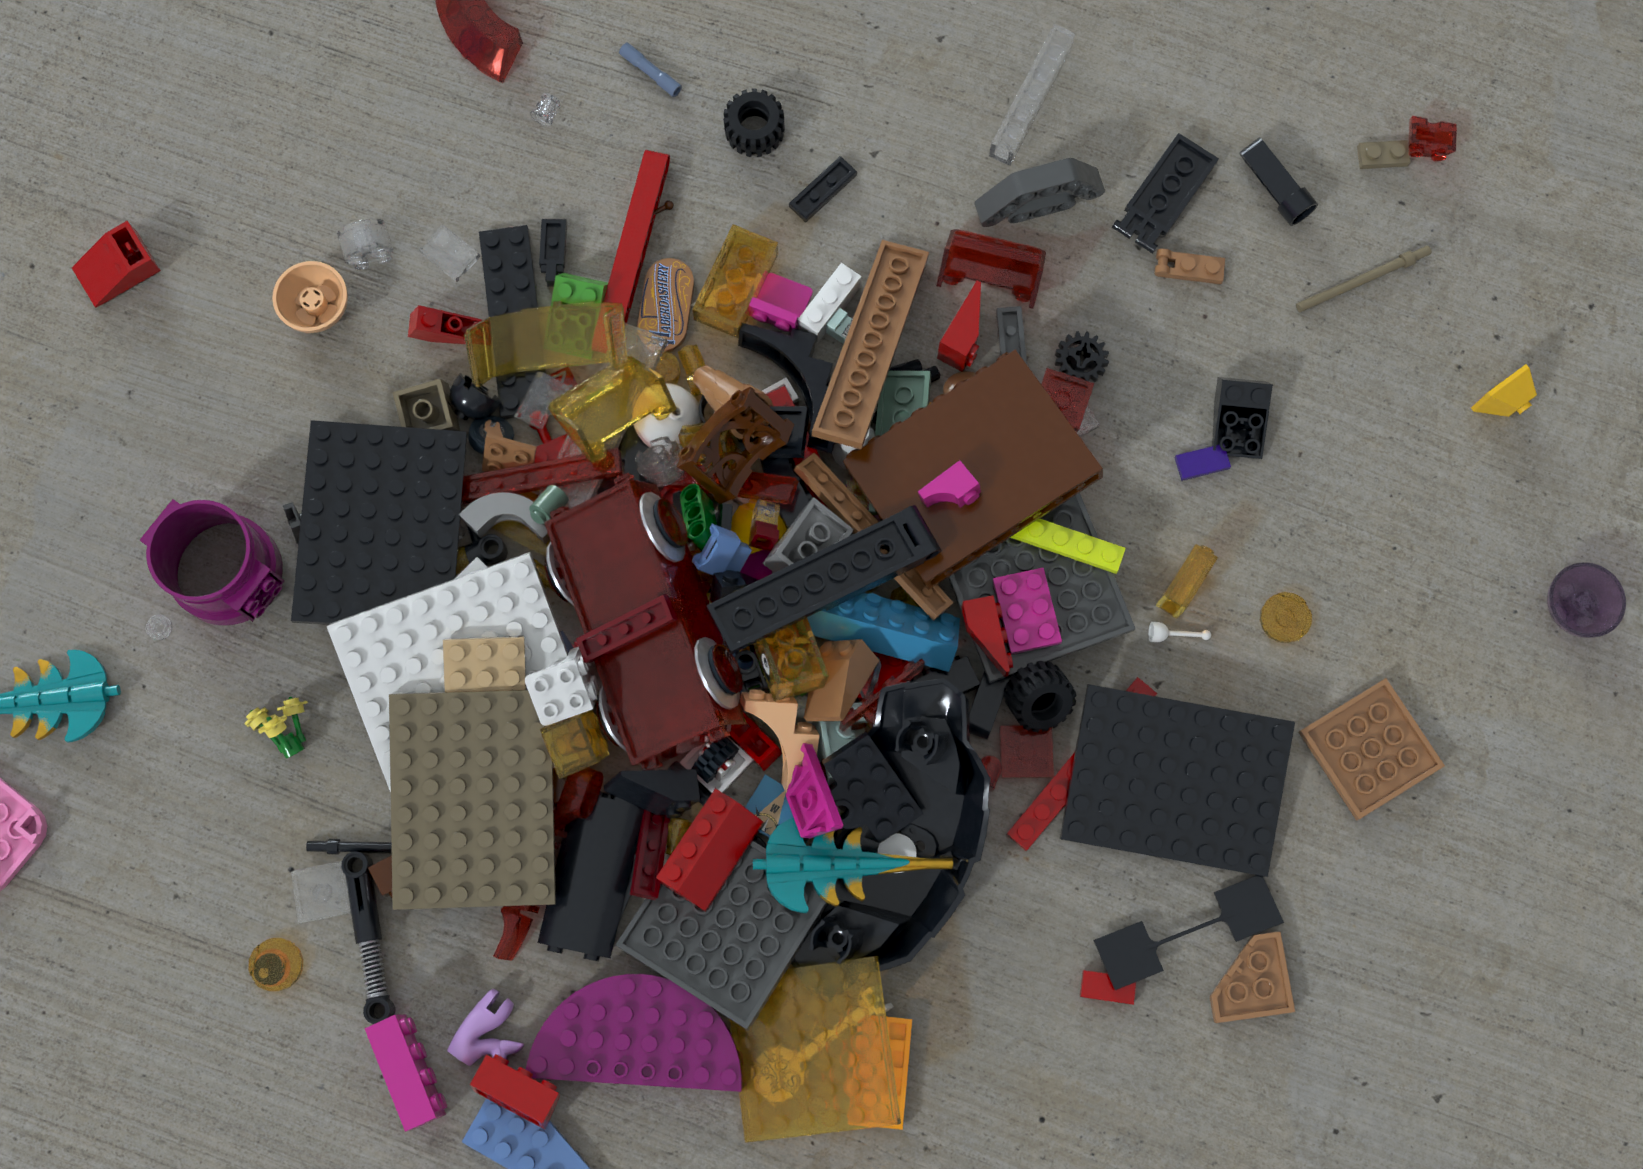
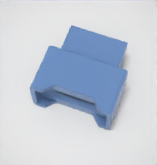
(722, 552)

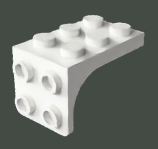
(563, 689)

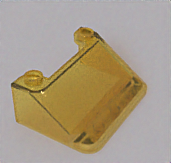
(610, 404)

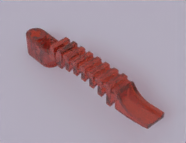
(575, 802)

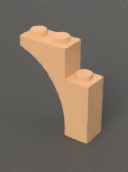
(781, 718)

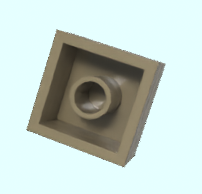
(426, 406)

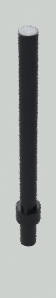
(335, 846)

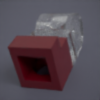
(764, 525)

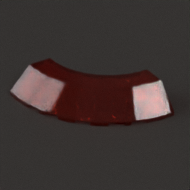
(480, 35)

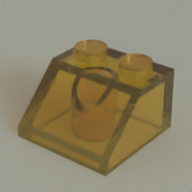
(575, 743)

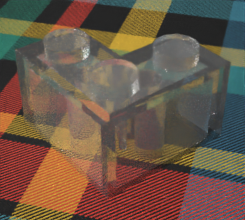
(539, 395)

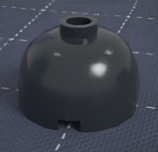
(471, 400)

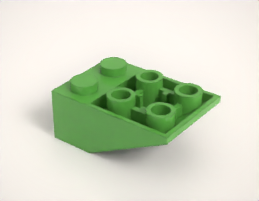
(577, 289)

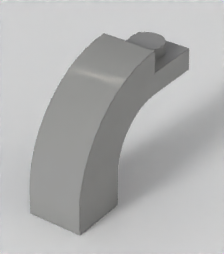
(499, 507)

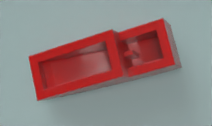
(756, 744)

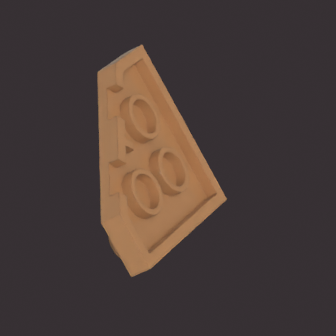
(1255, 982)

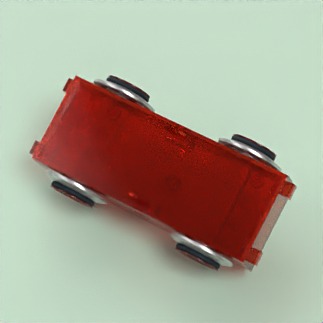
(675, 682)

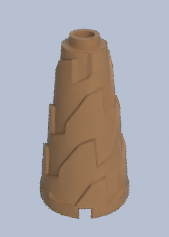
(719, 388)

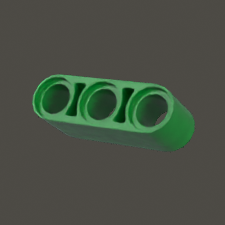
(697, 514)

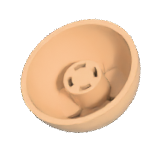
(300, 291)

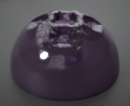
(1596, 594)

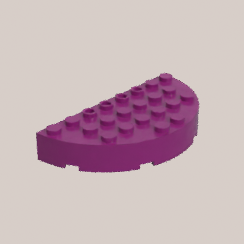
(637, 1034)

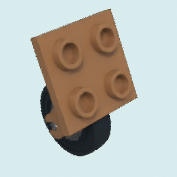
(496, 442)

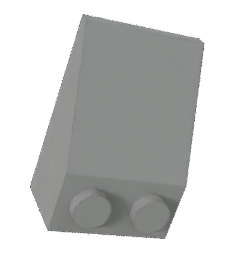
(809, 533)

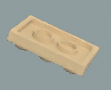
(484, 664)

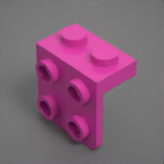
(780, 302)

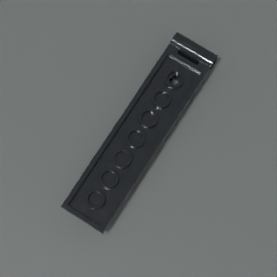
(824, 579)

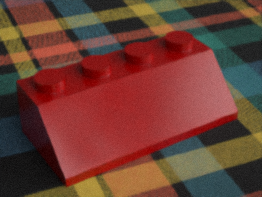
(710, 850)

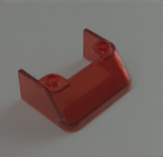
(993, 263)

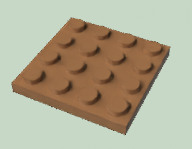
(1371, 749)

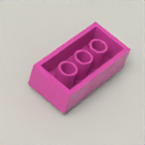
(406, 1071)

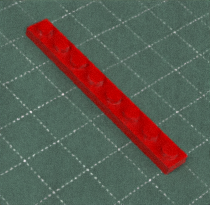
(1054, 795)

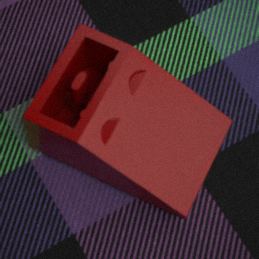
(115, 264)

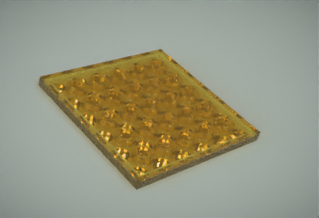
(818, 1055)

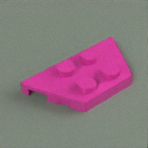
(811, 797)

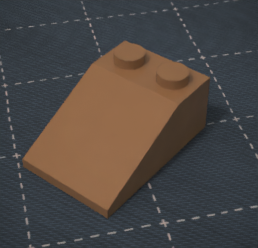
(848, 668)

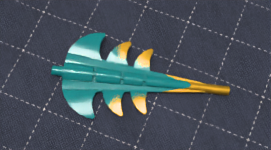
(79, 696)
(793, 864)

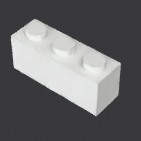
(834, 294)

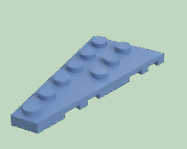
(518, 1142)

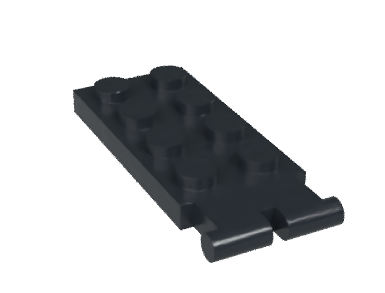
(1166, 192)

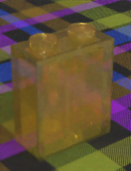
(1187, 580)

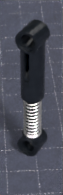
(367, 933)

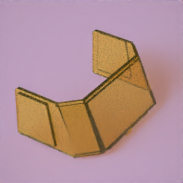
(547, 339)

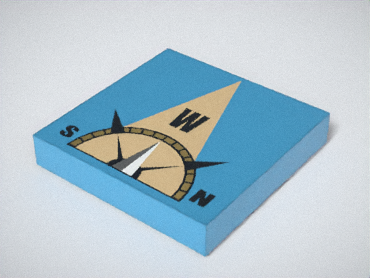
(769, 805)

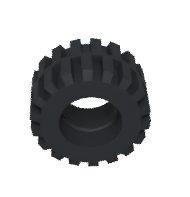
(750, 105)
(1030, 684)

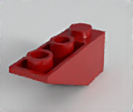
(439, 325)
(983, 626)

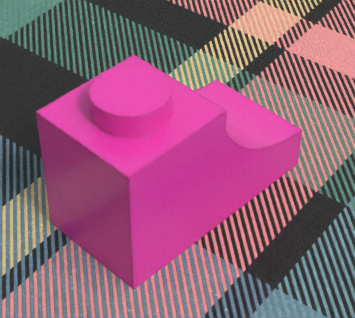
(953, 486)

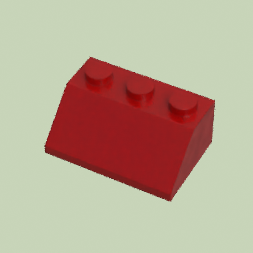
(515, 1090)

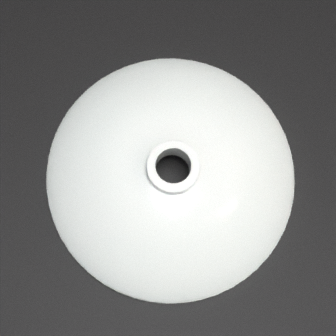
(687, 411)

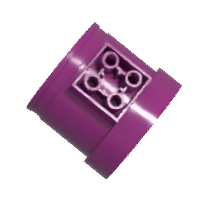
(246, 594)

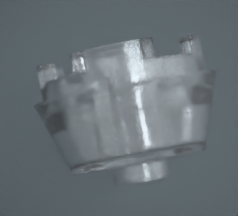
(660, 462)

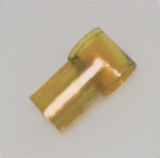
(691, 360)

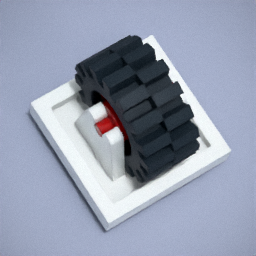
(717, 763)

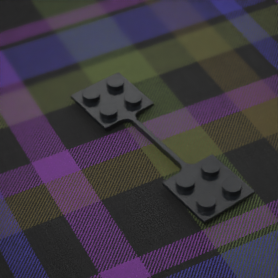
(1132, 955)

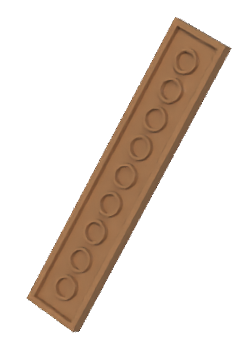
(870, 345)

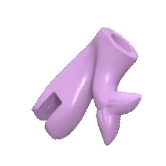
(466, 1042)

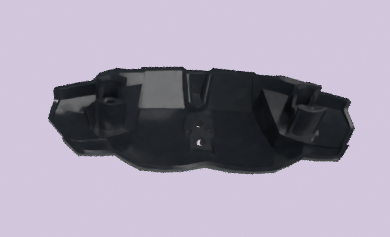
(927, 743)

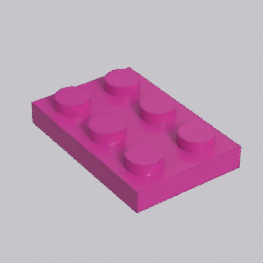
(1027, 610)

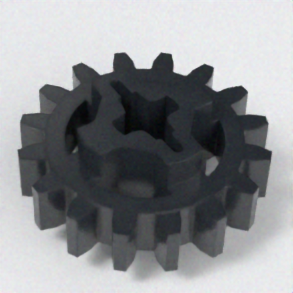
(1091, 359)

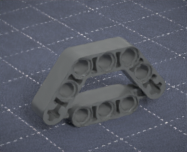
(1039, 192)

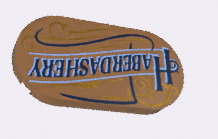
(667, 301)

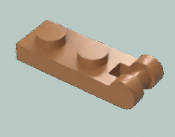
(1190, 266)

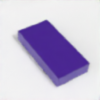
(1202, 462)

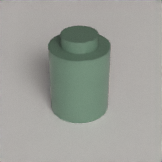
(548, 501)

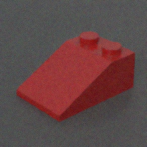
(959, 342)

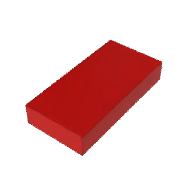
(1099, 987)

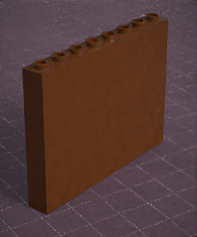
(1006, 438)

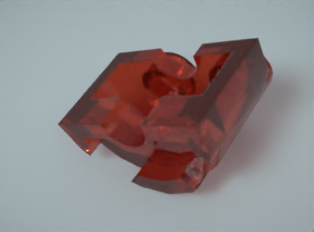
(1431, 139)

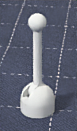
(1159, 632)

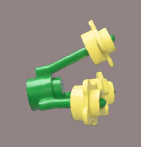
(275, 725)

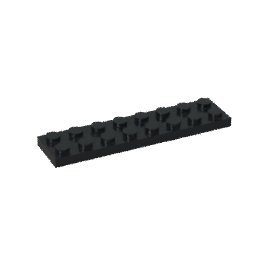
(509, 289)

